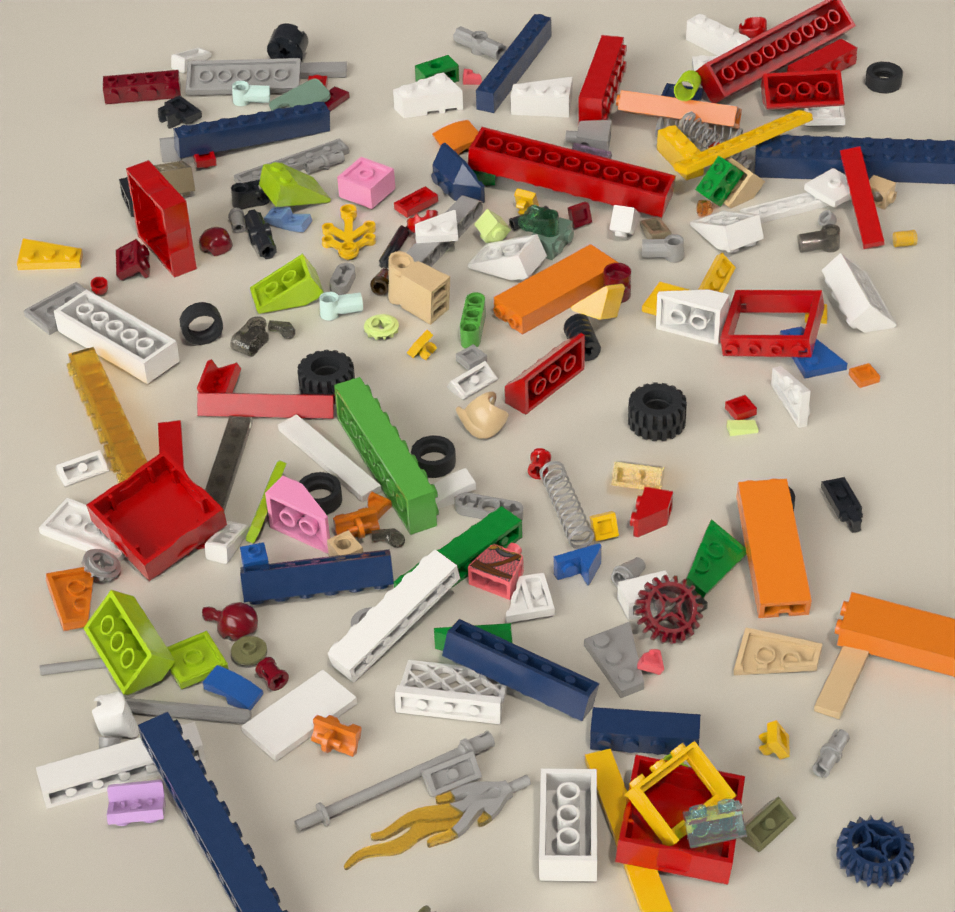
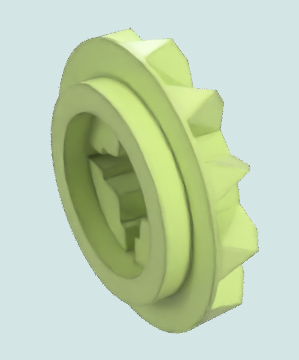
(389, 324)

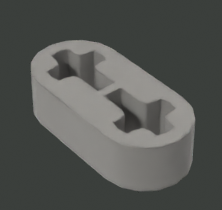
(342, 278)

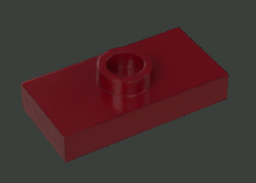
(337, 97)

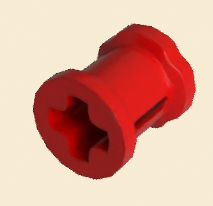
(538, 463)

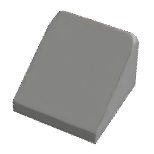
(168, 150)

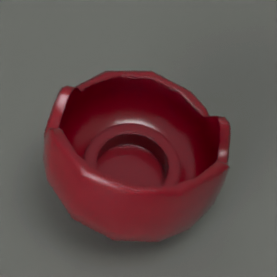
(215, 240)

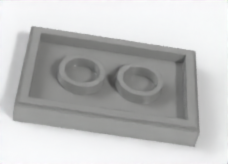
(43, 312)

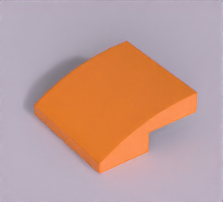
(457, 135)

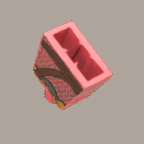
(497, 570)

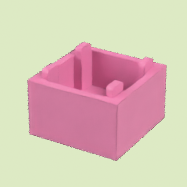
(366, 182)

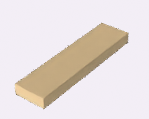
(841, 682)

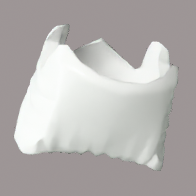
(115, 716)

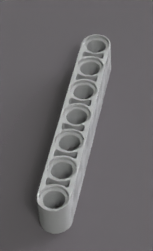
(466, 214)

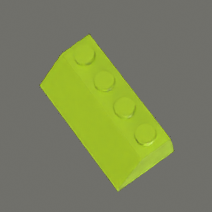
(128, 643)

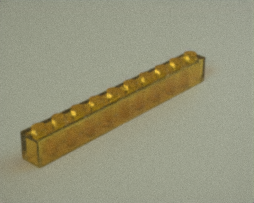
(106, 413)

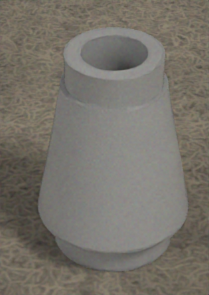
(628, 570)

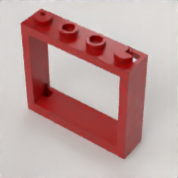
(773, 302)

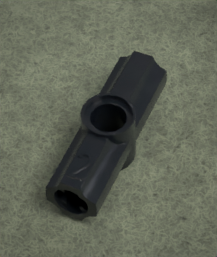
(260, 234)

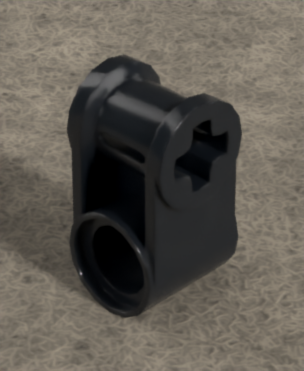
(248, 195)

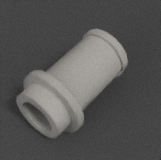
(236, 216)

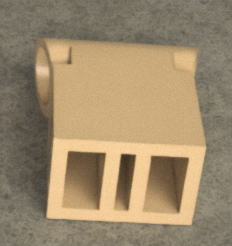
(418, 287)

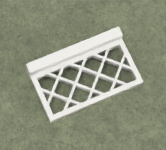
(449, 702)

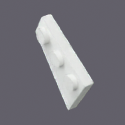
(792, 394)

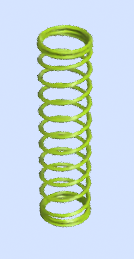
(683, 93)

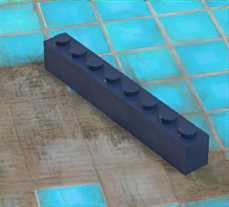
(513, 63)
(251, 129)

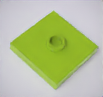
(195, 659)

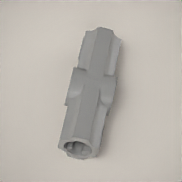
(479, 42)

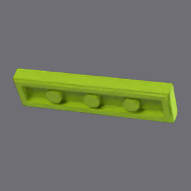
(262, 508)

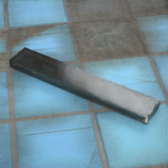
(228, 459)

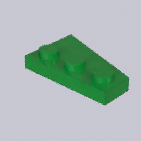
(714, 559)

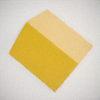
(603, 303)

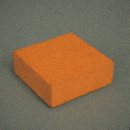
(864, 375)

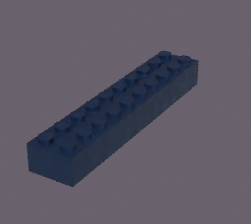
(887, 158)

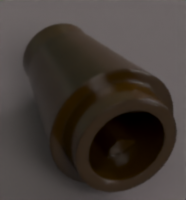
(380, 282)

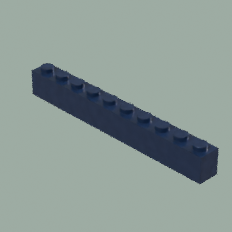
(207, 816)

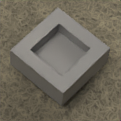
(471, 357)

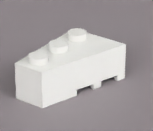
(427, 95)

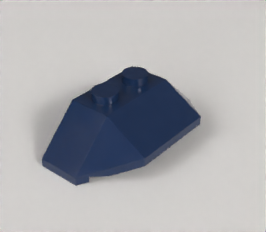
(455, 175)

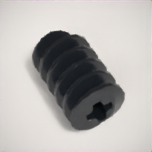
(580, 324)

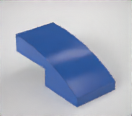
(236, 689)

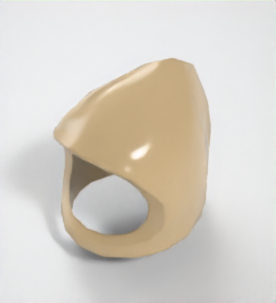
(482, 417)

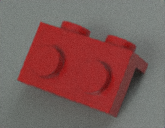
(219, 379)

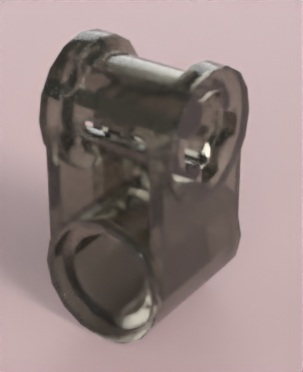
(250, 337)

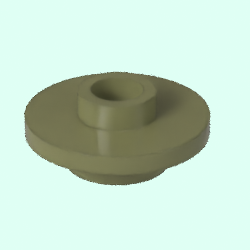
(249, 650)

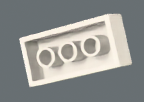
(568, 825)

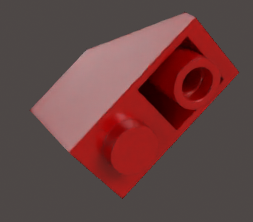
(652, 511)

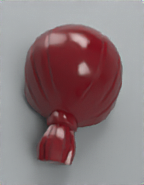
(234, 620)

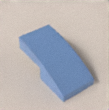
(284, 218)

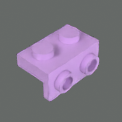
(136, 802)

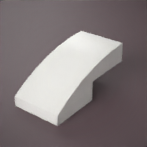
(452, 486)

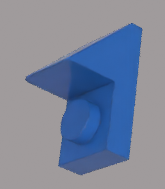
(580, 561)

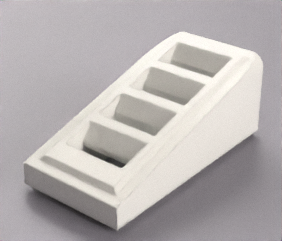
(181, 59)
(224, 544)

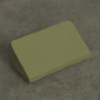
(767, 824)

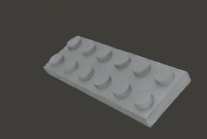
(217, 76)

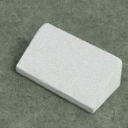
(472, 381)
(82, 468)

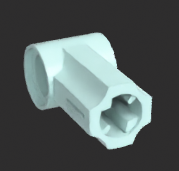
(245, 93)
(333, 304)

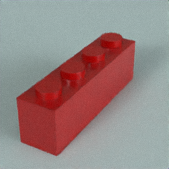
(834, 56)

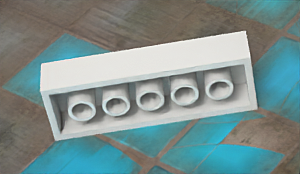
(117, 336)

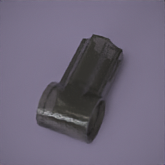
(826, 239)

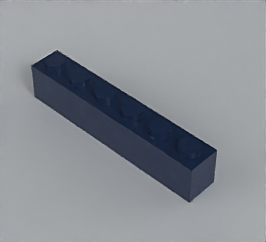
(316, 576)
(520, 669)

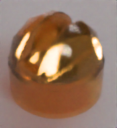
(704, 208)

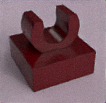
(580, 214)

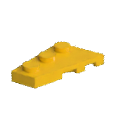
(45, 255)

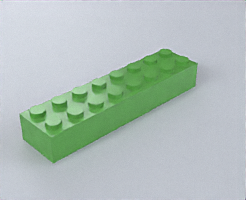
(386, 455)

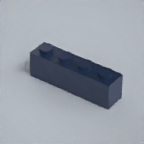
(642, 730)

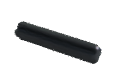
(394, 245)

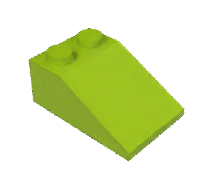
(290, 187)
(287, 287)

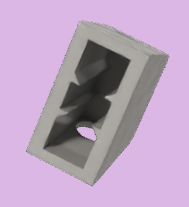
(592, 134)

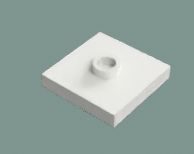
(826, 116)
(829, 187)

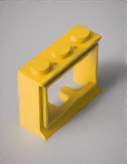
(704, 770)

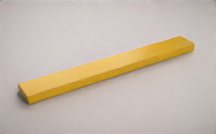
(743, 141)
(610, 791)

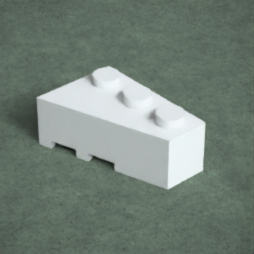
(543, 98)

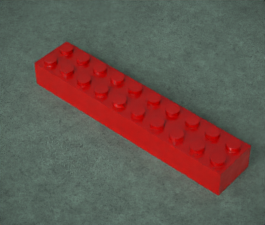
(774, 49)
(571, 171)

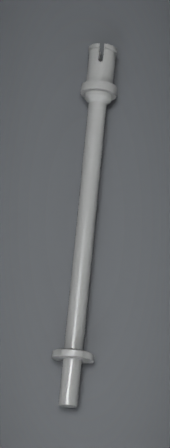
(476, 744)

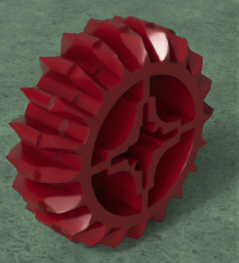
(685, 627)

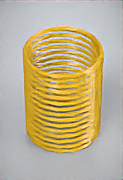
(909, 238)

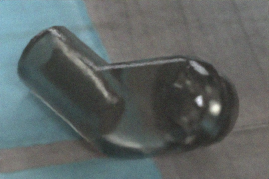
(285, 328)
(390, 536)

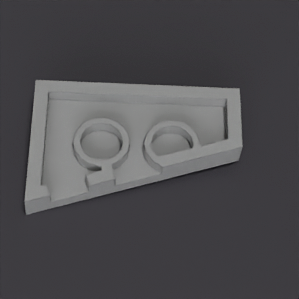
(617, 658)

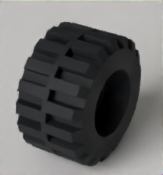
(323, 370)
(657, 411)

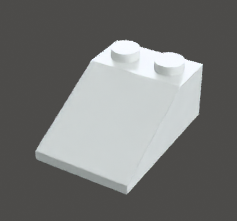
(730, 229)
(510, 258)
(693, 313)

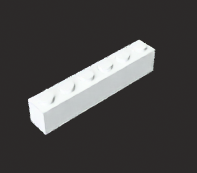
(393, 615)
(94, 771)

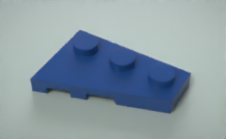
(822, 361)

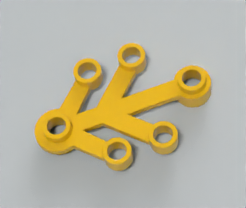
(348, 249)

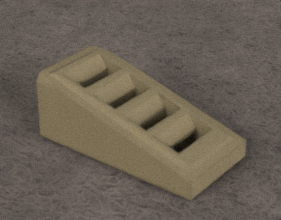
(655, 228)

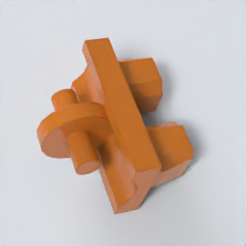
(358, 522)
(336, 736)

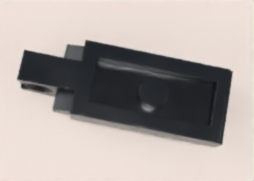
(843, 502)

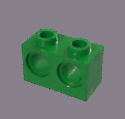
(719, 181)

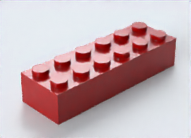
(603, 79)

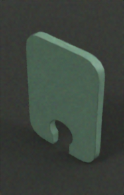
(303, 94)

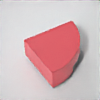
(471, 78)
(651, 662)

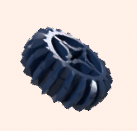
(870, 859)

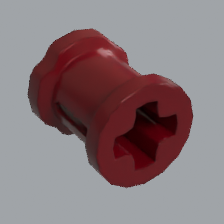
(271, 673)

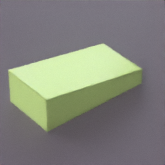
(741, 427)

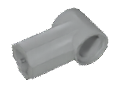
(670, 248)

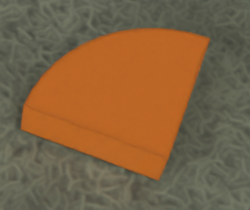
(381, 504)

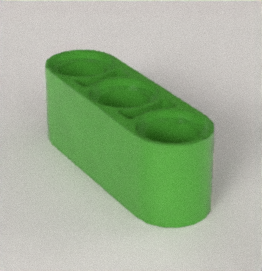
(472, 320)

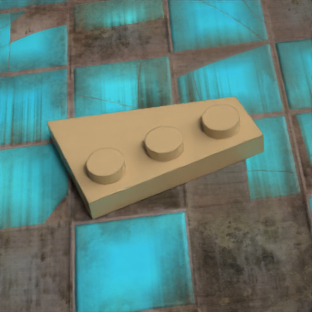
(775, 653)

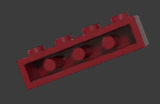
(141, 86)

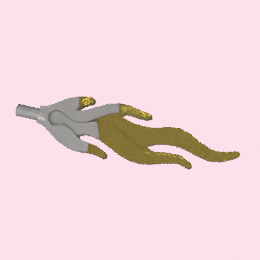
(450, 818)

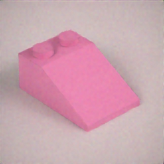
(297, 513)

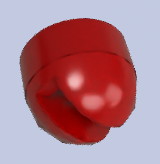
(99, 285)

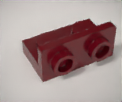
(131, 259)

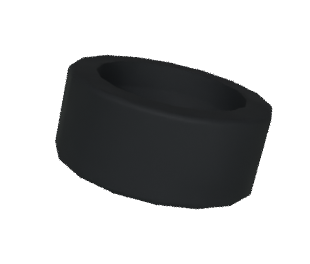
(884, 69)
(198, 310)
(435, 444)
(324, 481)

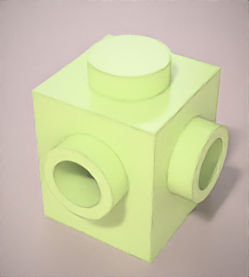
(492, 227)

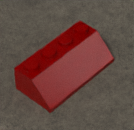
(802, 89)
(546, 375)

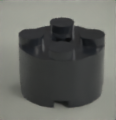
(287, 42)

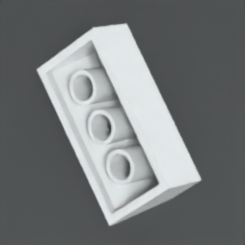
(713, 35)
(857, 296)

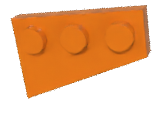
(71, 596)

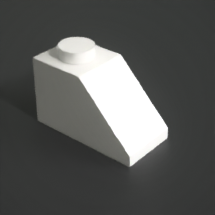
(624, 221)

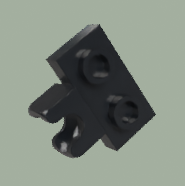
(178, 110)

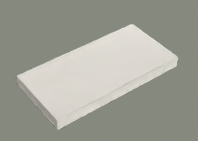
(74, 527)
(291, 718)

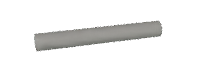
(72, 666)

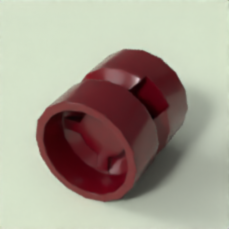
(618, 274)

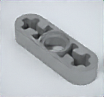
(482, 501)

